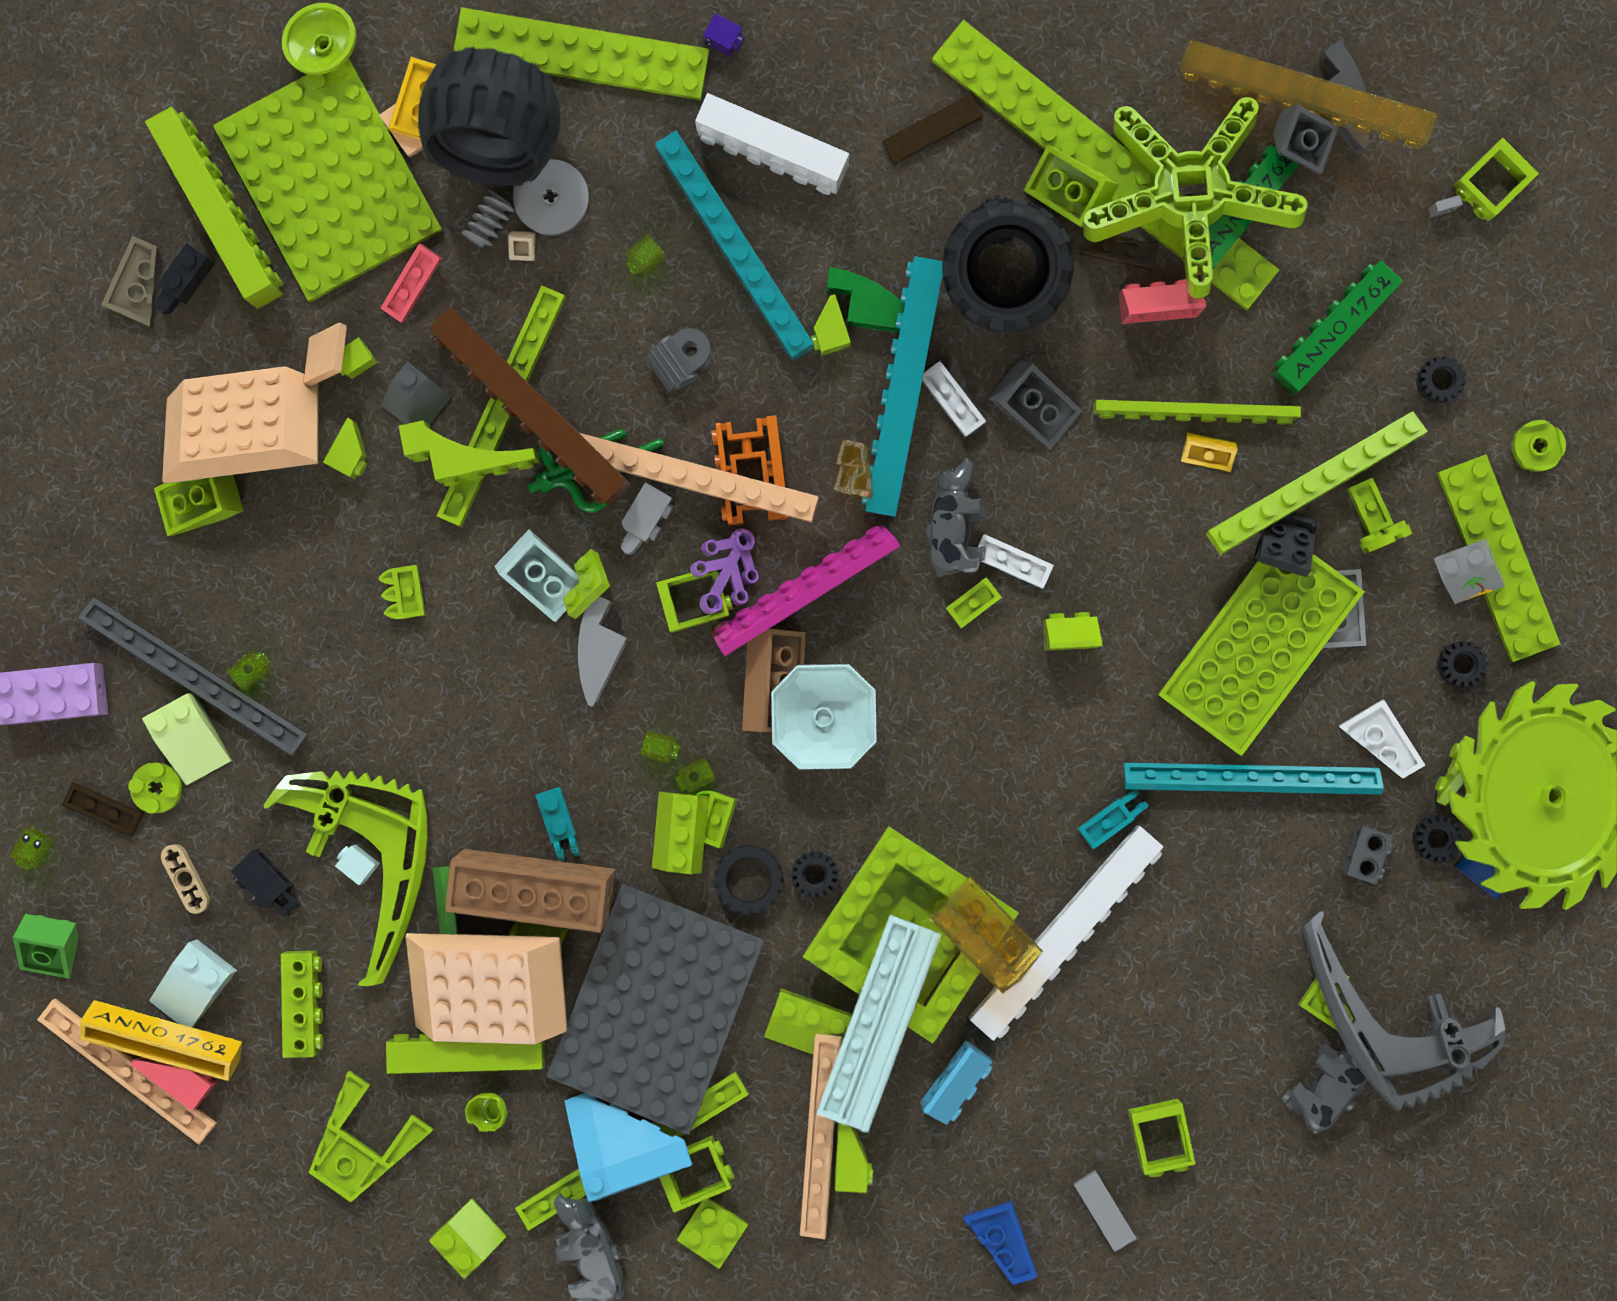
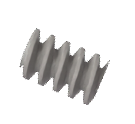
(487, 220)

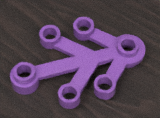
(728, 569)

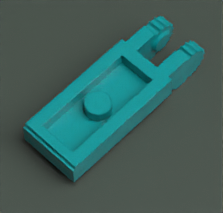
(1110, 820)
(557, 821)

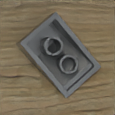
(1035, 403)

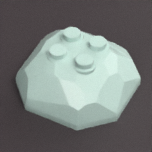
(823, 716)

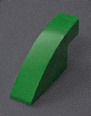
(869, 303)

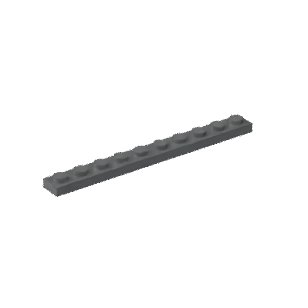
(193, 677)

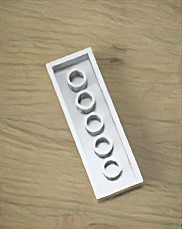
(771, 144)

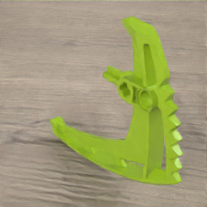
(384, 829)

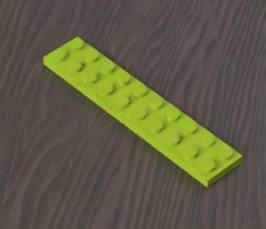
(589, 53)

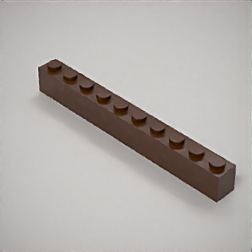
(535, 412)

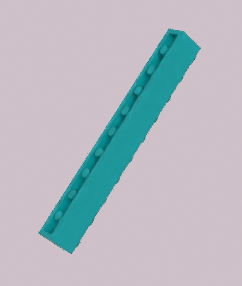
(734, 246)
(905, 384)

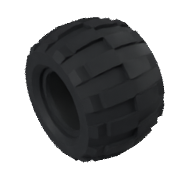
(1052, 274)

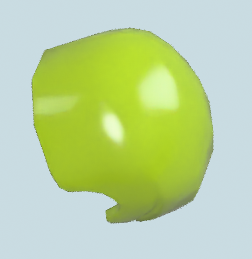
(478, 1113)

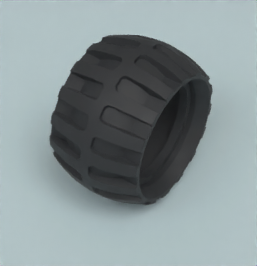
(489, 117)

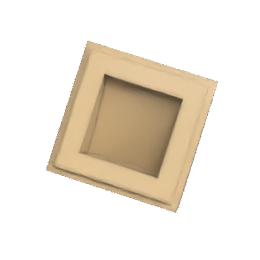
(522, 245)

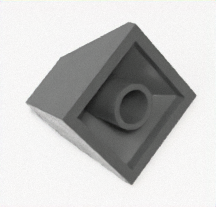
(414, 396)

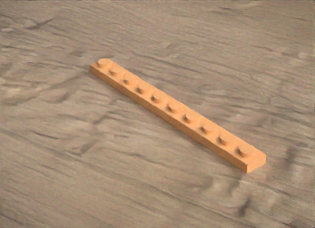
(707, 480)

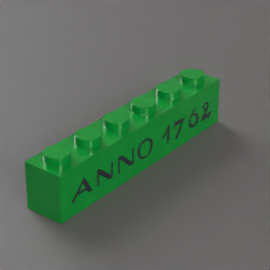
(1269, 174)
(1337, 327)

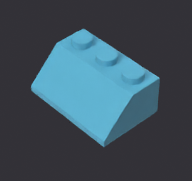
(956, 1083)

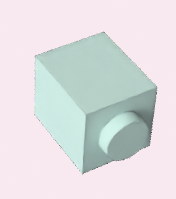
(356, 864)

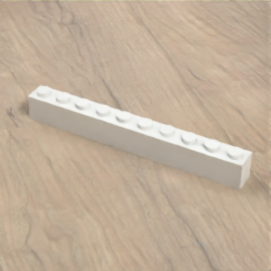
(1069, 928)

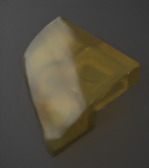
(854, 470)

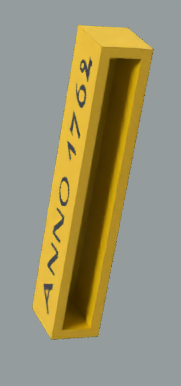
(160, 1040)

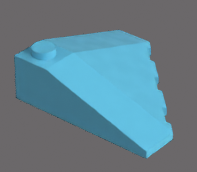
(618, 1149)

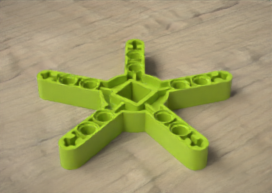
(1192, 213)

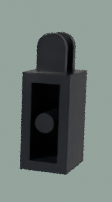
(182, 279)
(265, 882)

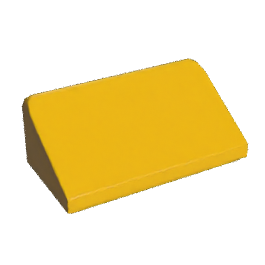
(1209, 452)

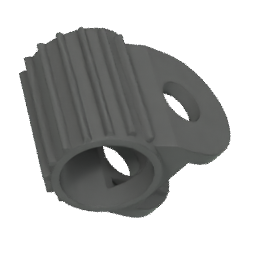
(675, 367)

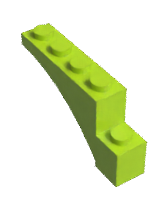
(456, 461)

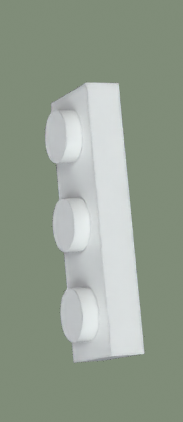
(952, 399)
(1015, 562)

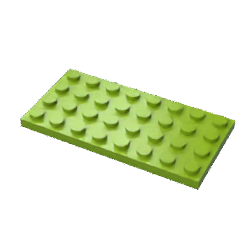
(1259, 649)

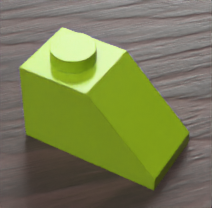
(830, 330)
(348, 451)

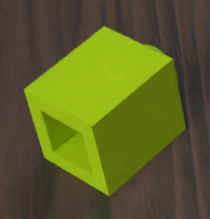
(356, 359)

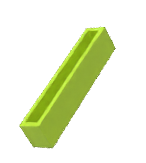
(427, 1056)

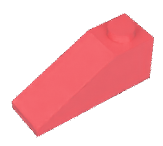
(182, 1084)

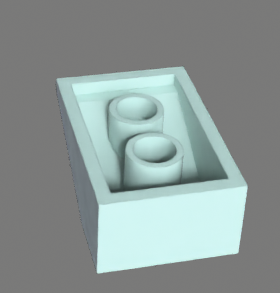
(538, 574)
(192, 984)

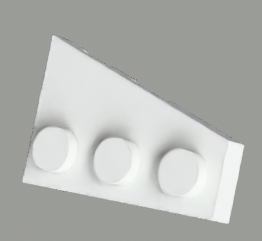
(1384, 738)

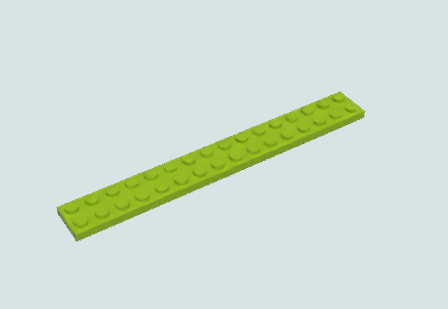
(1055, 122)

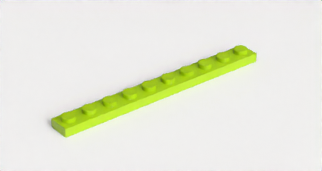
(495, 418)
(1316, 483)
(541, 1205)

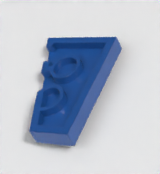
(1003, 1237)

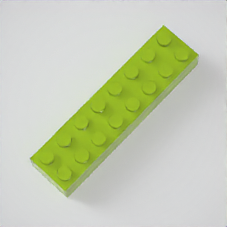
(215, 207)

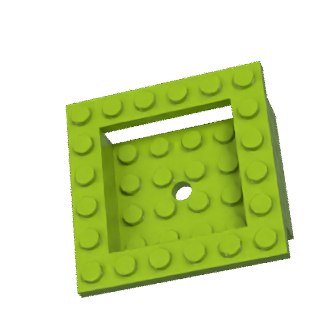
(910, 885)

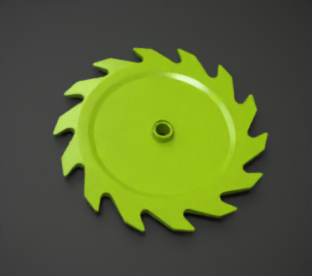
(1541, 796)

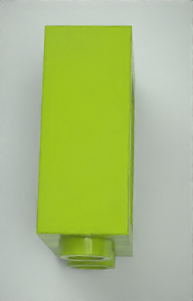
(1512, 162)
(669, 608)
(1157, 1111)
(671, 1188)

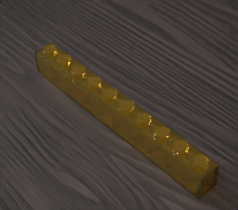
(1322, 97)

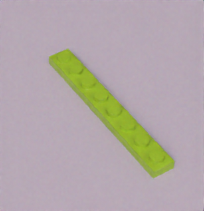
(1208, 412)

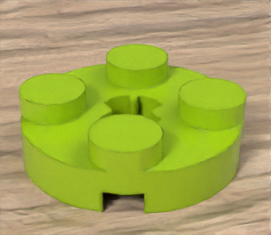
(1553, 448)
(1378, 539)
(154, 802)

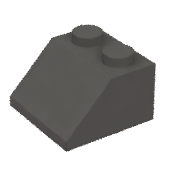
(1304, 137)

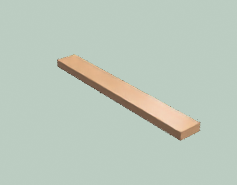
(117, 1065)
(819, 1143)

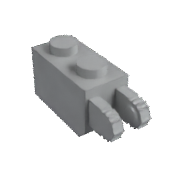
(644, 517)

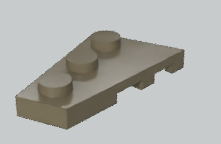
(134, 282)

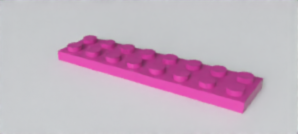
(804, 589)

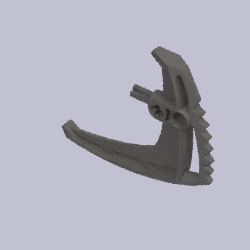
(1399, 1054)

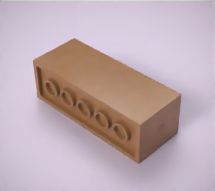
(530, 890)

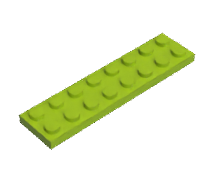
(1483, 514)

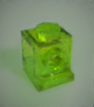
(260, 670)
(705, 775)

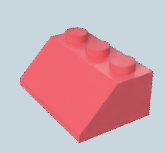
(1158, 303)

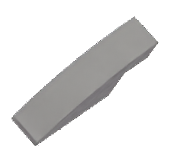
(597, 650)

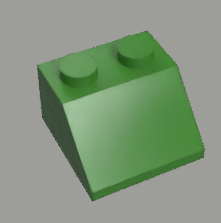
(46, 945)

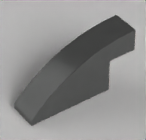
(1345, 72)

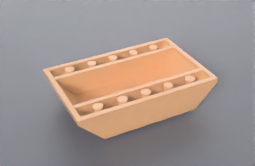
(240, 424)
(487, 987)

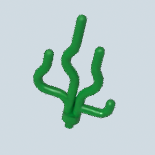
(557, 477)

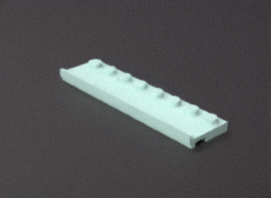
(878, 1023)

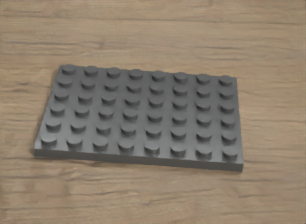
(655, 1008)

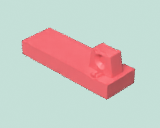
(411, 283)

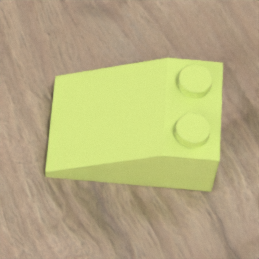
(187, 738)

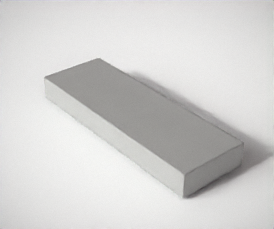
(1104, 1211)

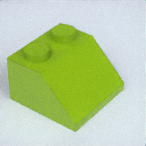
(1071, 633)
(467, 1238)

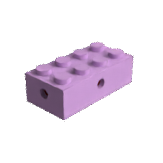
(52, 694)

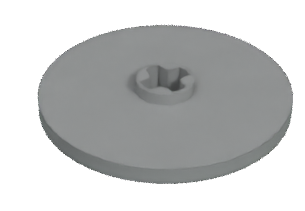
(566, 209)

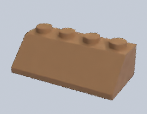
(768, 662)

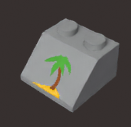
(1469, 571)

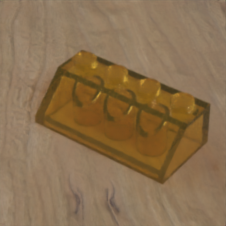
(986, 935)

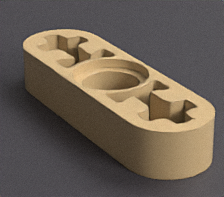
(174, 876)

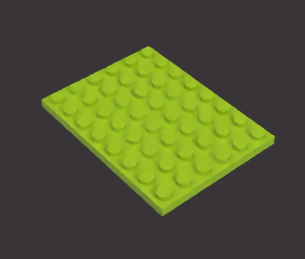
(327, 179)

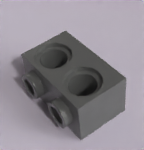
(1360, 852)

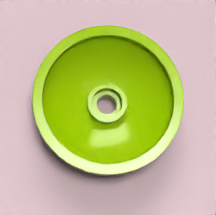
(312, 30)

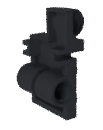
(1288, 544)

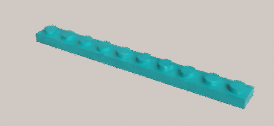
(1252, 778)

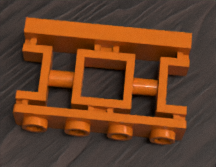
(770, 468)

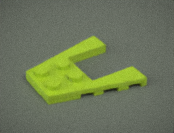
(345, 1161)

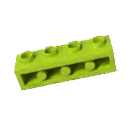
(301, 1004)

